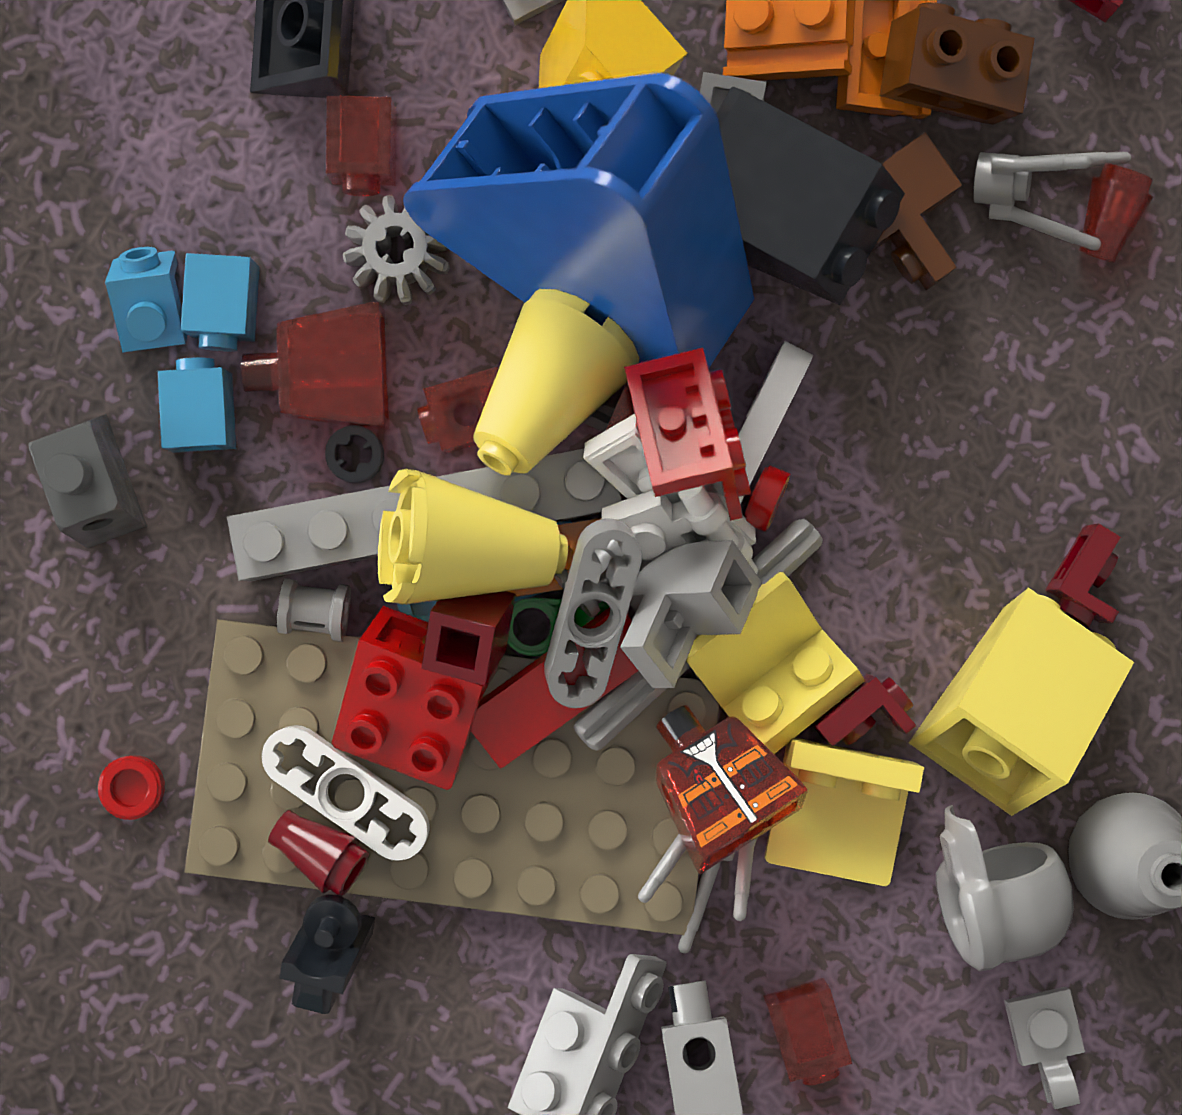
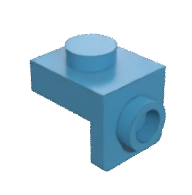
(145, 299)

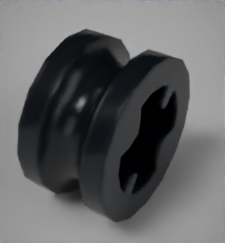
(344, 437)

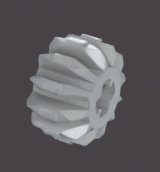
(378, 239)

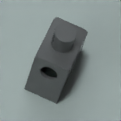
(87, 482)

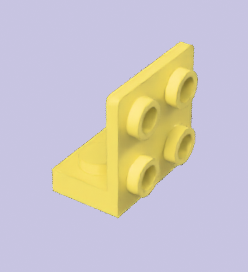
(778, 669)
(848, 814)

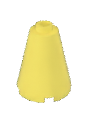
(549, 380)
(461, 543)

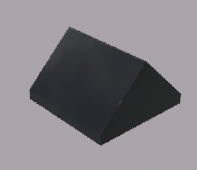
(302, 47)

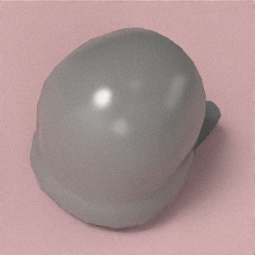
(1002, 899)

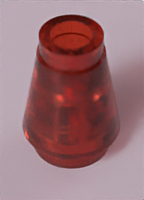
(1115, 208)

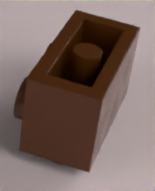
(957, 64)

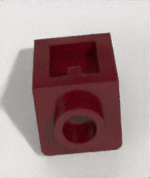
(1086, 565)
(853, 717)

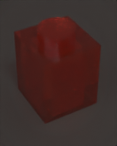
(361, 143)
(808, 1032)

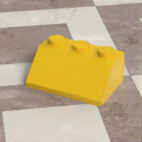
(607, 42)

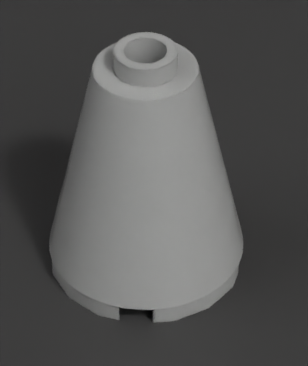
(1128, 856)

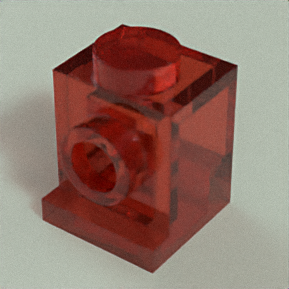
(443, 399)

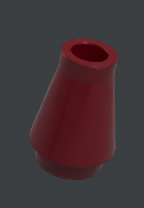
(321, 853)

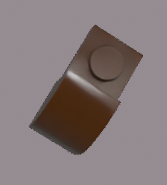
(926, 184)

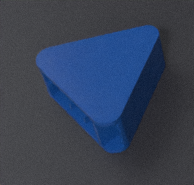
(603, 197)

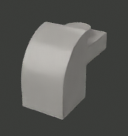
(685, 595)

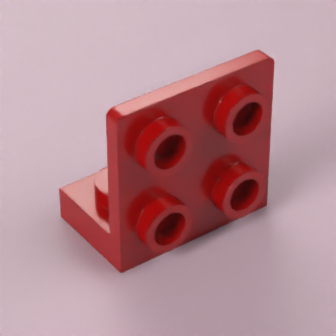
(688, 427)
(402, 712)

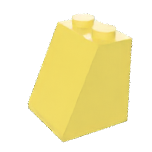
(1024, 704)

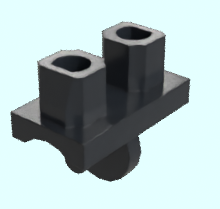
(326, 952)

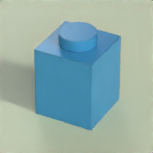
(220, 300)
(196, 407)

